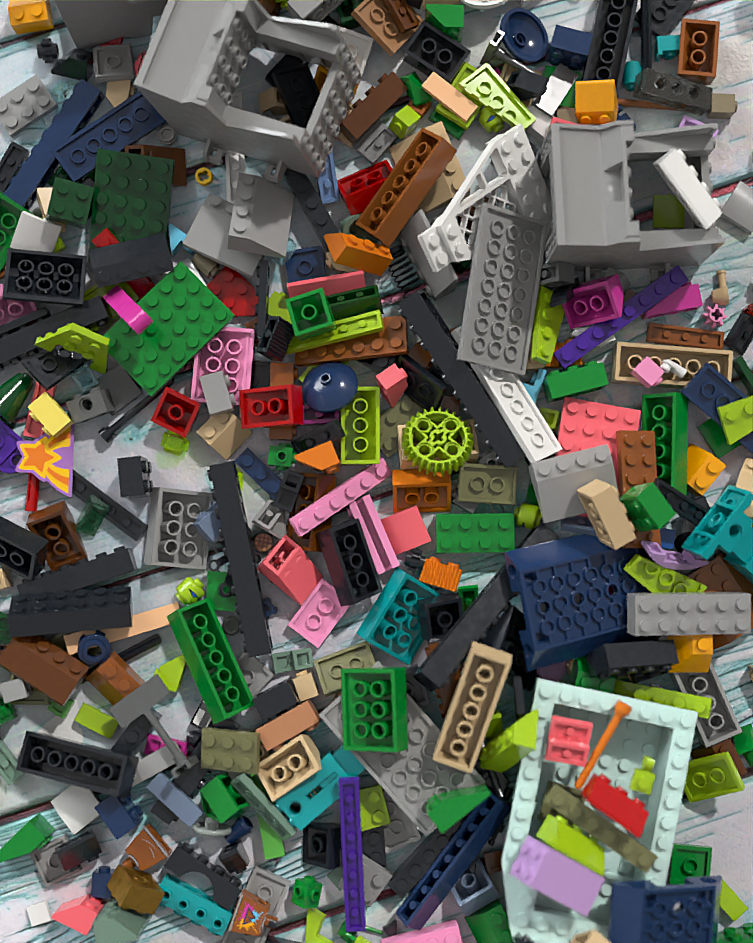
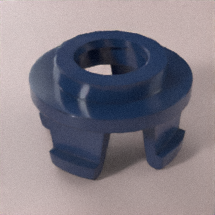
(94, 639)

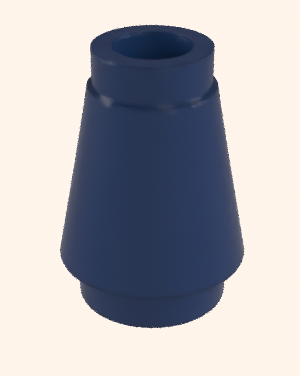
(240, 829)

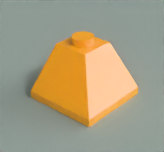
(693, 652)

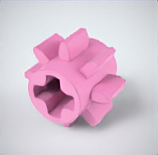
(718, 312)

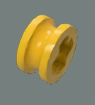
(205, 182)

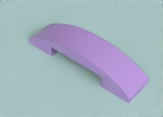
(672, 559)

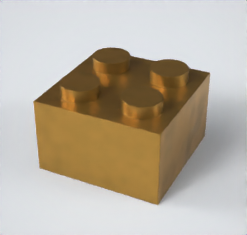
(135, 890)

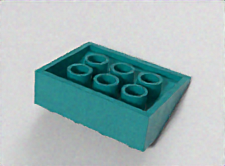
(394, 617)

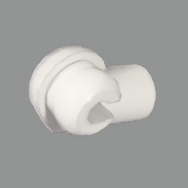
(668, 365)

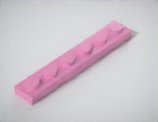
(339, 497)

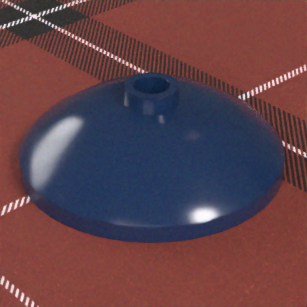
(524, 35)
(330, 394)

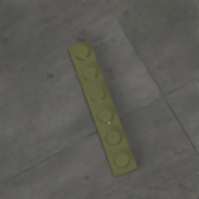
(600, 828)

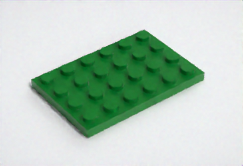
(184, 323)

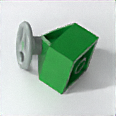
(220, 804)

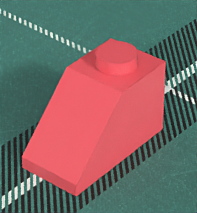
(392, 384)

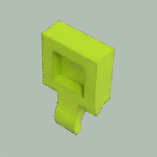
(643, 779)

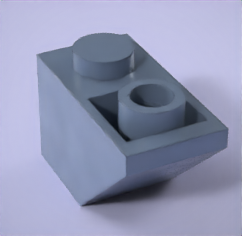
(207, 523)

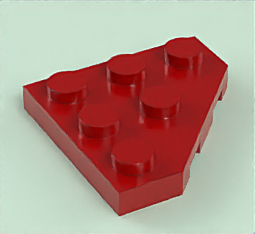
(234, 292)

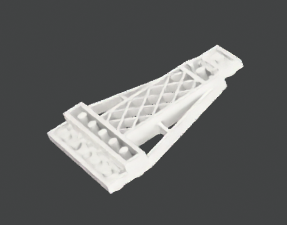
(520, 183)

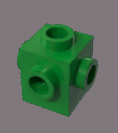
(275, 453)
(306, 892)

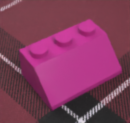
(595, 302)

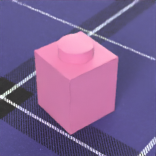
(648, 373)

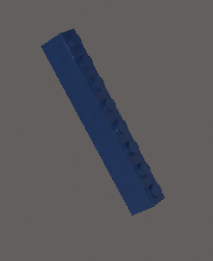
(42, 163)
(453, 861)

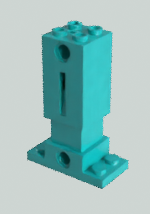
(728, 530)
(320, 789)

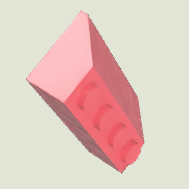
(330, 284)

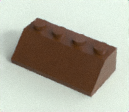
(312, 489)
(44, 667)

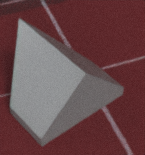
(271, 519)

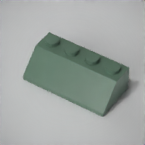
(118, 924)

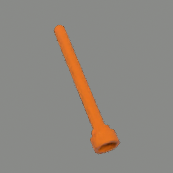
(621, 710)

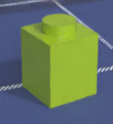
(404, 122)

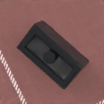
(740, 334)

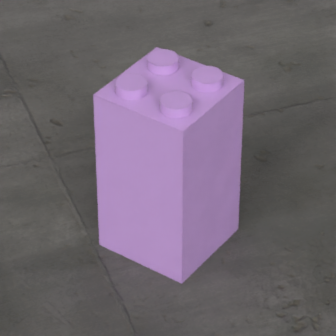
(557, 876)

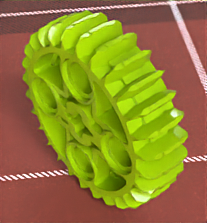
(437, 441)

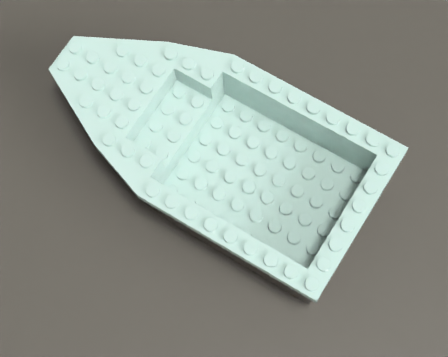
(648, 730)

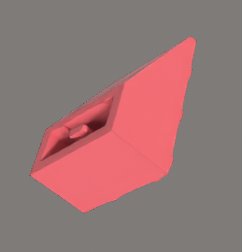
(290, 569)

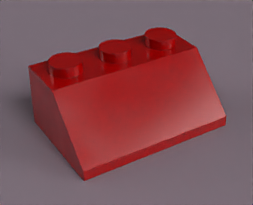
(362, 186)
(615, 803)

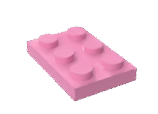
(318, 614)

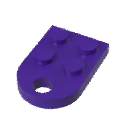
(8, 449)

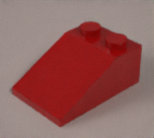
(271, 407)

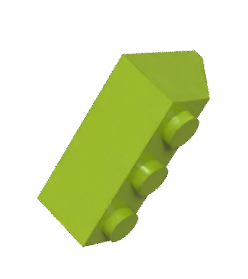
(573, 843)

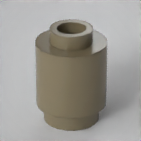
(206, 265)

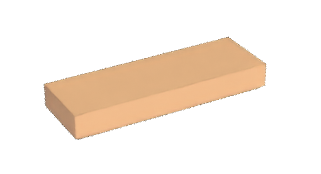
(449, 97)

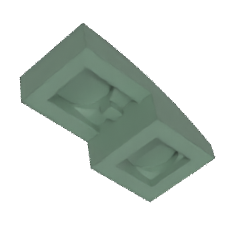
(292, 660)

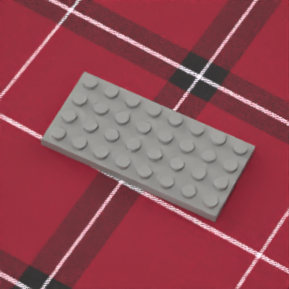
(502, 290)
(411, 773)

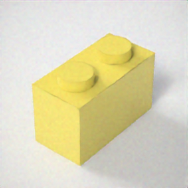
(50, 415)

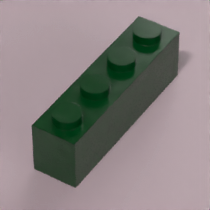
(355, 302)

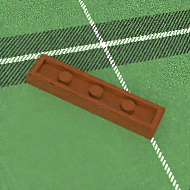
(684, 336)

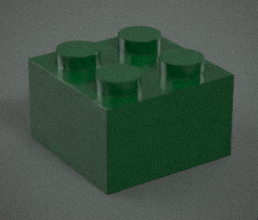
(69, 203)

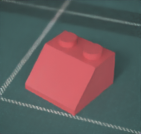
(79, 913)

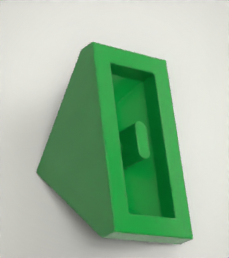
(414, 91)

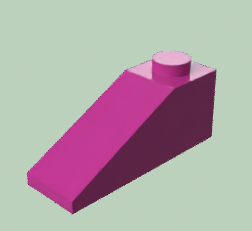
(681, 300)

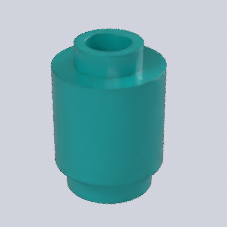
(631, 69)

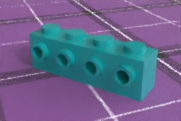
(195, 905)

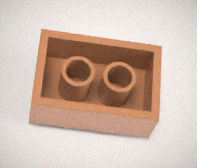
(289, 725)

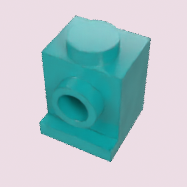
(666, 47)

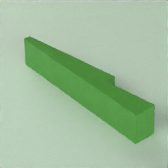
(272, 843)

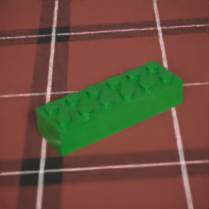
(669, 419)
(210, 660)

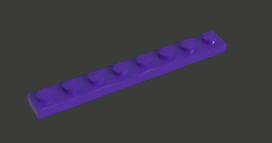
(630, 311)
(352, 854)

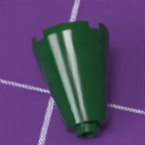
(13, 395)

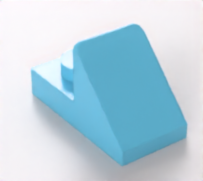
(176, 240)
(536, 380)

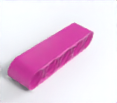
(128, 309)

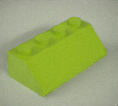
(362, 428)
(511, 744)

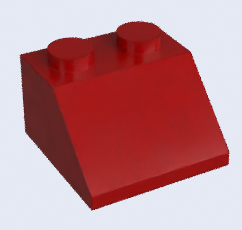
(176, 412)

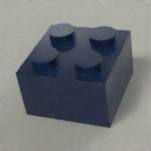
(569, 47)
(119, 814)

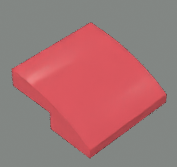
(405, 530)
(568, 741)

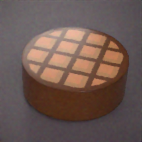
(263, 542)

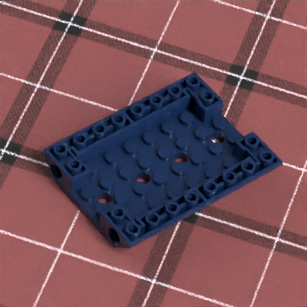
(553, 575)
(646, 915)

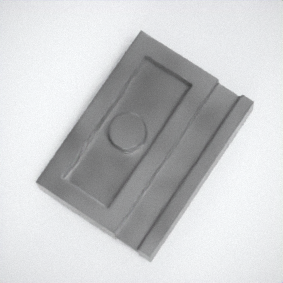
(375, 141)

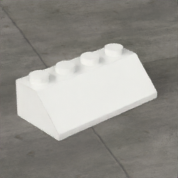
(687, 188)

